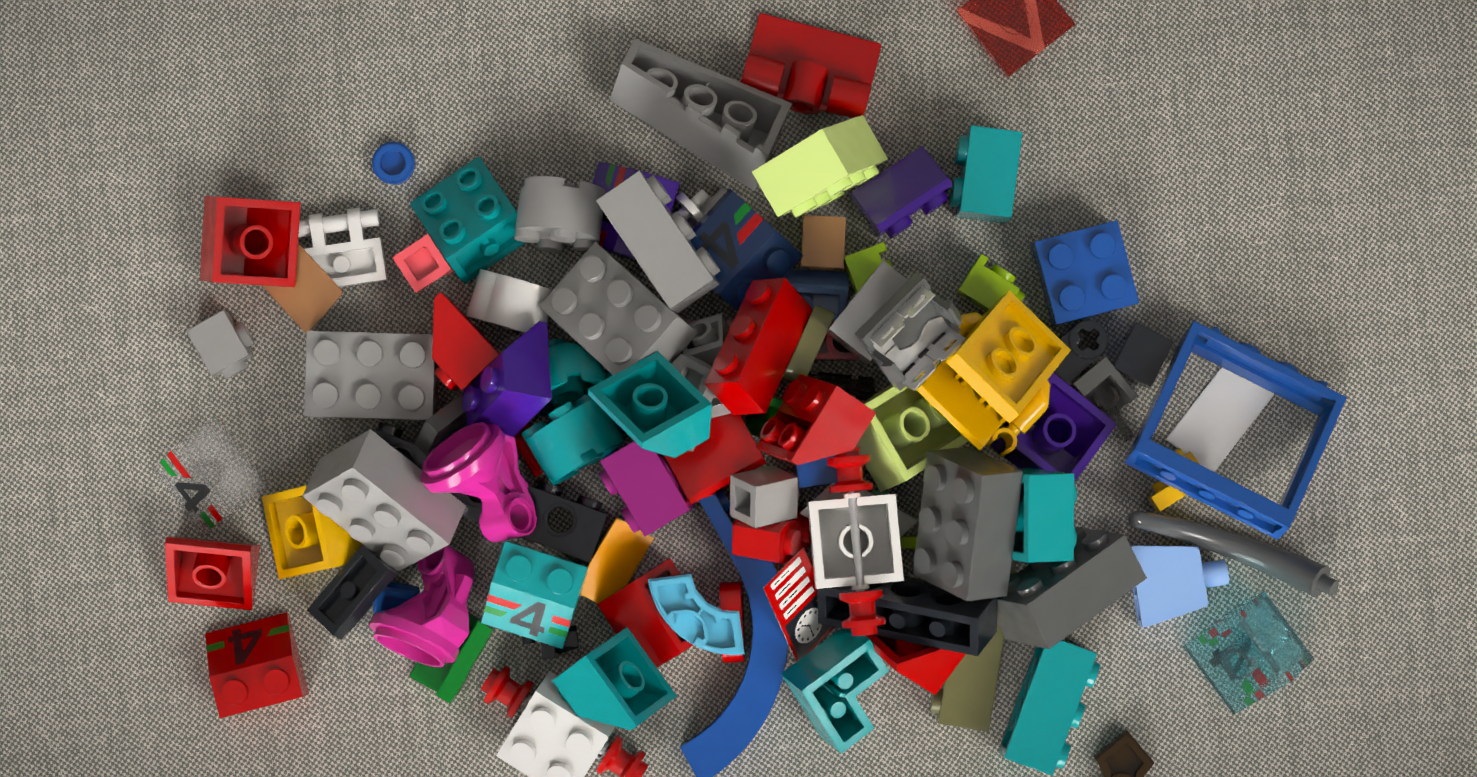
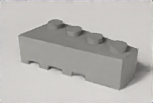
(701, 109)

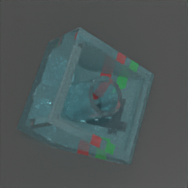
(1249, 652)

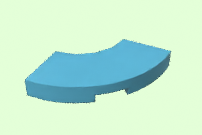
(694, 617)

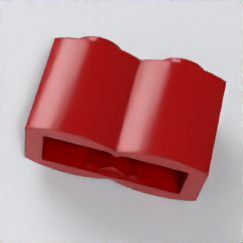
(772, 542)

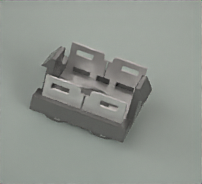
(911, 332)

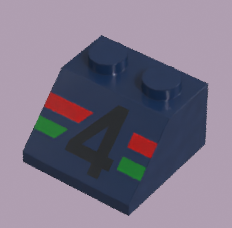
(742, 247)

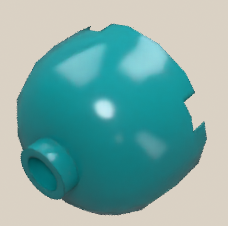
(571, 373)

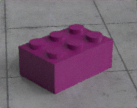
(645, 486)

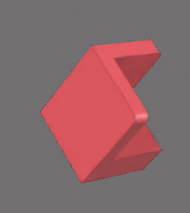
(422, 263)

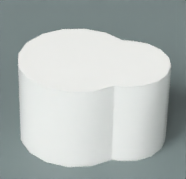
(507, 301)

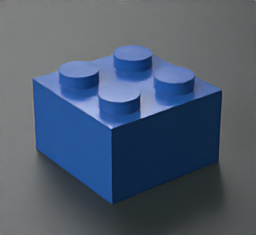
(1084, 273)

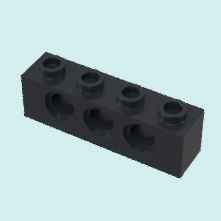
(920, 615)

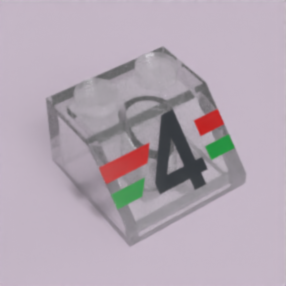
(210, 475)

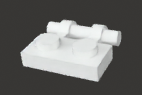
(347, 262)

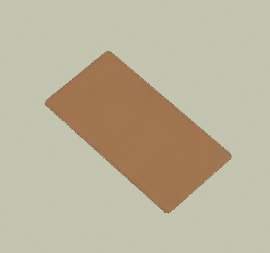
(312, 293)

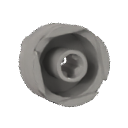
(558, 214)

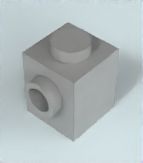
(222, 344)
(763, 496)

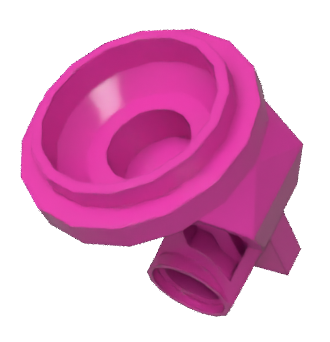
(484, 465)
(437, 619)

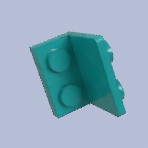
(469, 219)

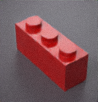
(758, 346)

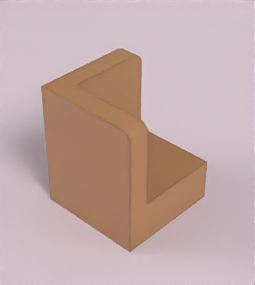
(823, 243)

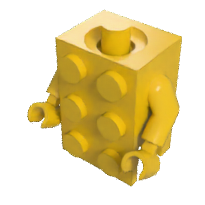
(996, 374)

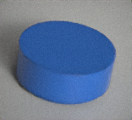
(393, 163)

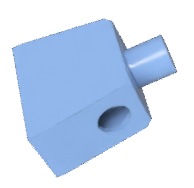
(1174, 582)

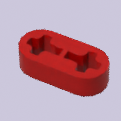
(732, 598)

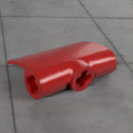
(811, 67)

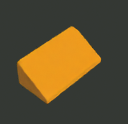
(615, 561)

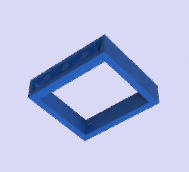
(1209, 486)

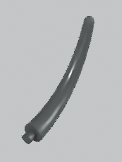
(1277, 562)

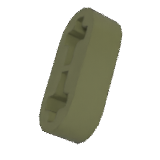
(809, 343)

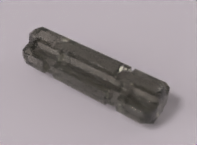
(862, 387)

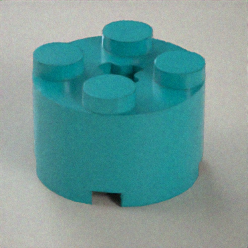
(572, 439)

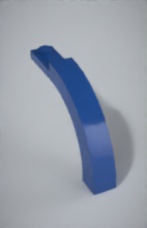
(748, 708)

